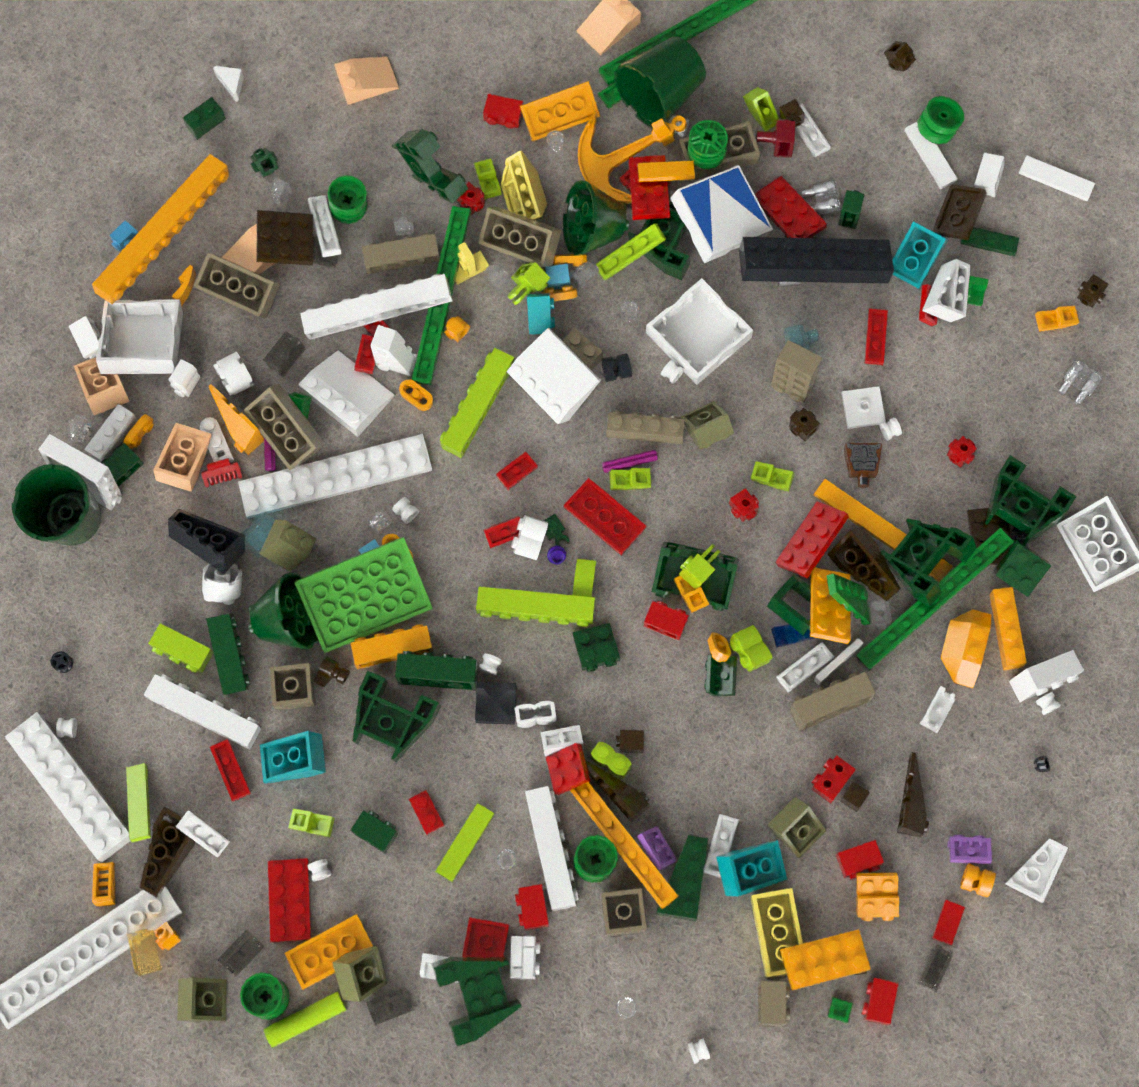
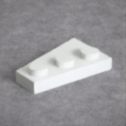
(1039, 871)

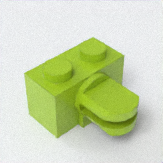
(528, 279)
(697, 569)

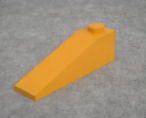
(243, 431)

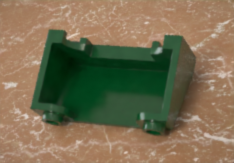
(716, 587)

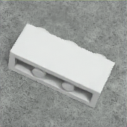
(111, 434)

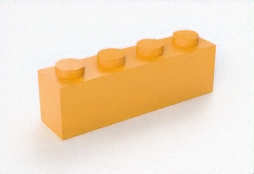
(1007, 628)
(386, 647)

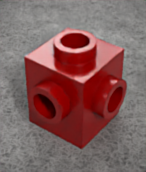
(472, 199)
(961, 451)
(744, 505)

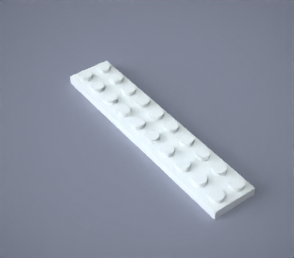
(335, 476)
(82, 955)

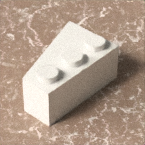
(949, 292)
(391, 352)
(1047, 675)

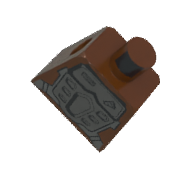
(862, 461)

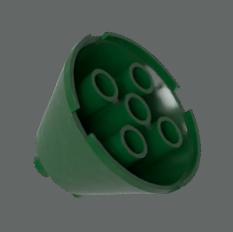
(592, 219)
(281, 615)

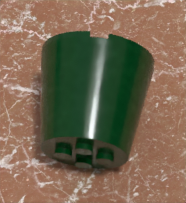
(660, 79)
(46, 500)

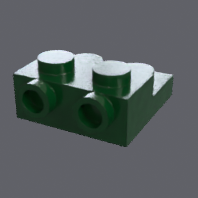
(596, 647)

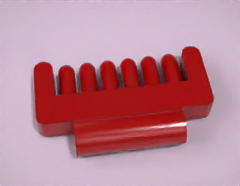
(220, 467)

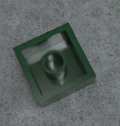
(1022, 568)

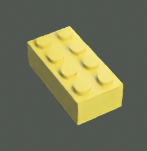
(776, 928)

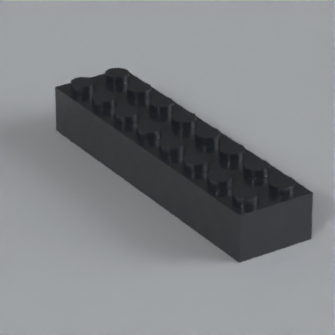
(815, 260)

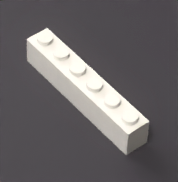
(203, 712)
(550, 848)

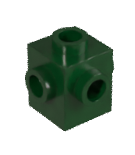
(269, 163)

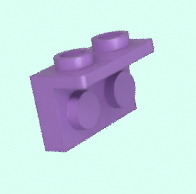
(657, 848)
(970, 849)

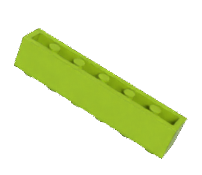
(477, 403)
(535, 605)

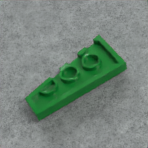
(851, 595)

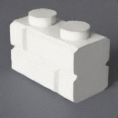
(524, 957)

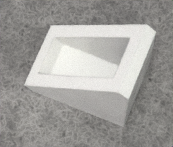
(231, 79)

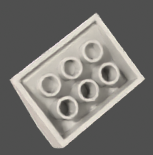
(554, 376)
(346, 394)
(1101, 543)

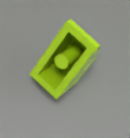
(761, 108)

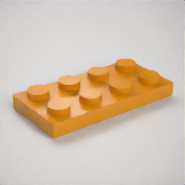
(559, 110)
(828, 617)
(314, 958)
(825, 959)

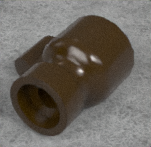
(330, 669)

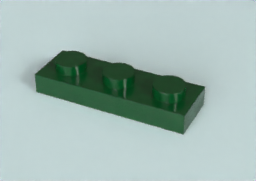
(992, 241)

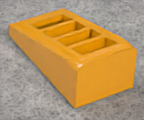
(96, 893)

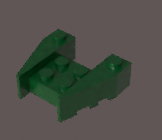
(417, 151)
(665, 254)
(1023, 505)
(920, 554)
(389, 722)
(481, 993)

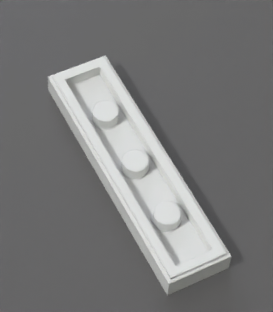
(931, 157)
(1056, 178)
(324, 226)

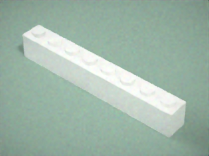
(376, 306)

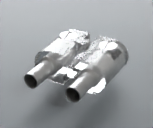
(826, 197)
(1082, 378)

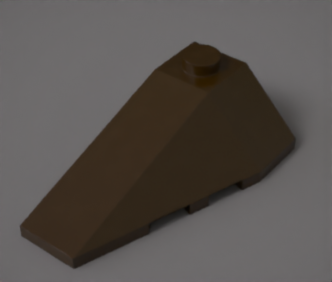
(862, 559)
(623, 795)
(913, 811)
(166, 852)

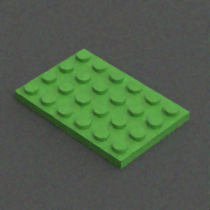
(363, 594)

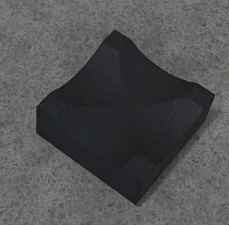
(495, 703)

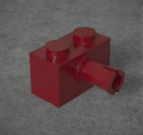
(782, 138)

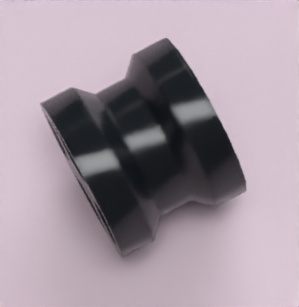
(58, 659)

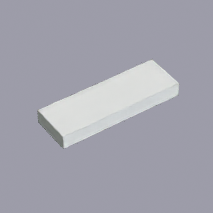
(812, 135)
(838, 661)
(805, 667)
(202, 833)
(720, 843)

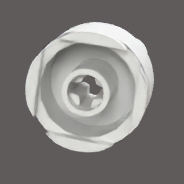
(234, 374)
(220, 586)

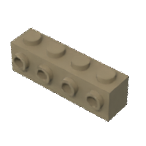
(400, 253)
(645, 428)

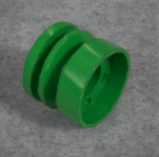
(707, 144)
(348, 190)
(593, 847)
(254, 991)

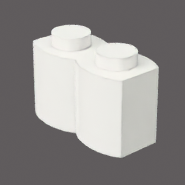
(184, 378)
(529, 537)
(540, 713)

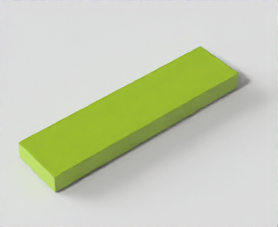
(630, 251)
(138, 802)
(464, 842)

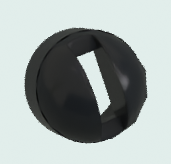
(1042, 763)

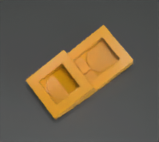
(187, 281)
(1058, 318)
(693, 598)

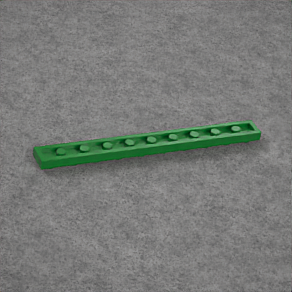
(685, 29)
(437, 315)
(920, 613)

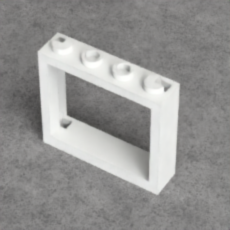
(94, 473)

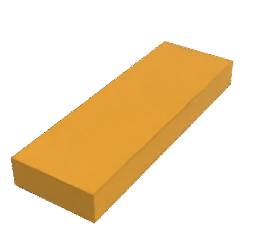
(666, 171)

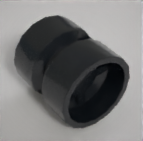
(623, 367)

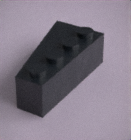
(207, 539)

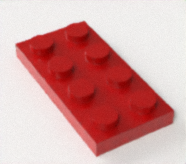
(649, 198)
(789, 210)
(605, 516)
(812, 539)
(289, 900)

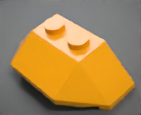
(966, 646)

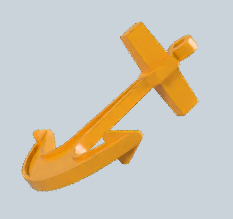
(597, 167)

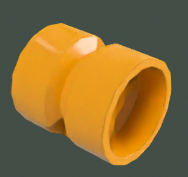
(985, 880)

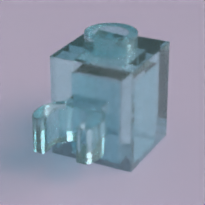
(798, 336)

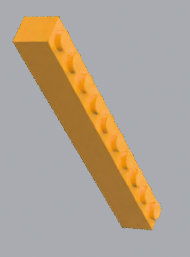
(160, 229)

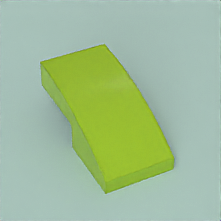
(487, 178)
(771, 476)
(630, 479)
(584, 577)
(311, 823)

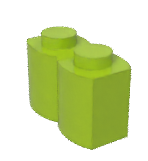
(750, 648)
(606, 757)

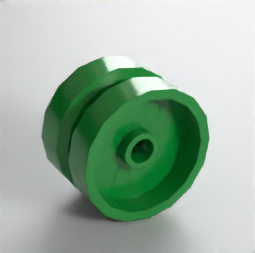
(940, 120)

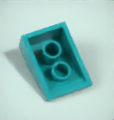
(917, 254)
(293, 757)
(751, 868)

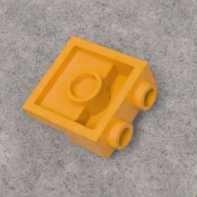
(877, 896)

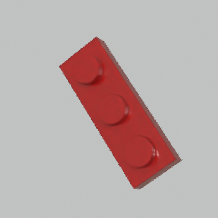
(876, 336)
(230, 770)

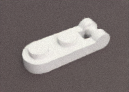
(217, 442)

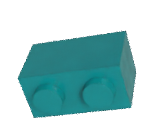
(540, 312)

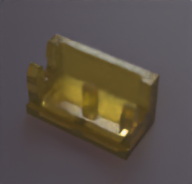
(144, 952)

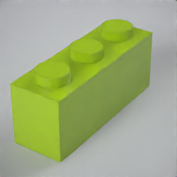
(180, 648)

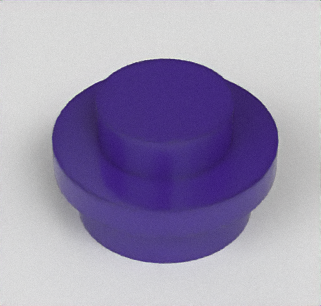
(556, 555)

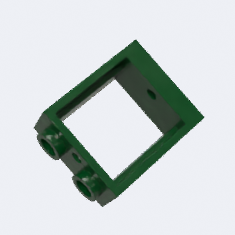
(785, 611)

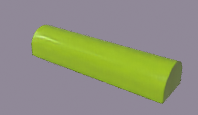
(304, 1019)

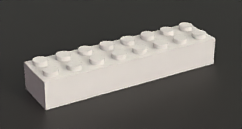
(69, 787)

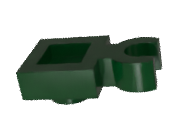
(555, 530)

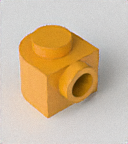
(456, 328)
(166, 936)

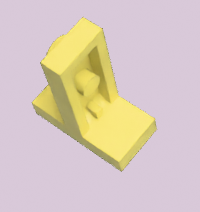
(469, 264)

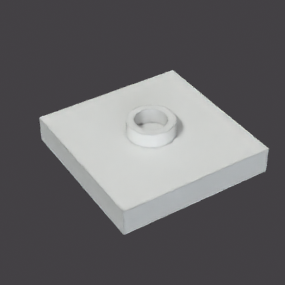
(863, 407)

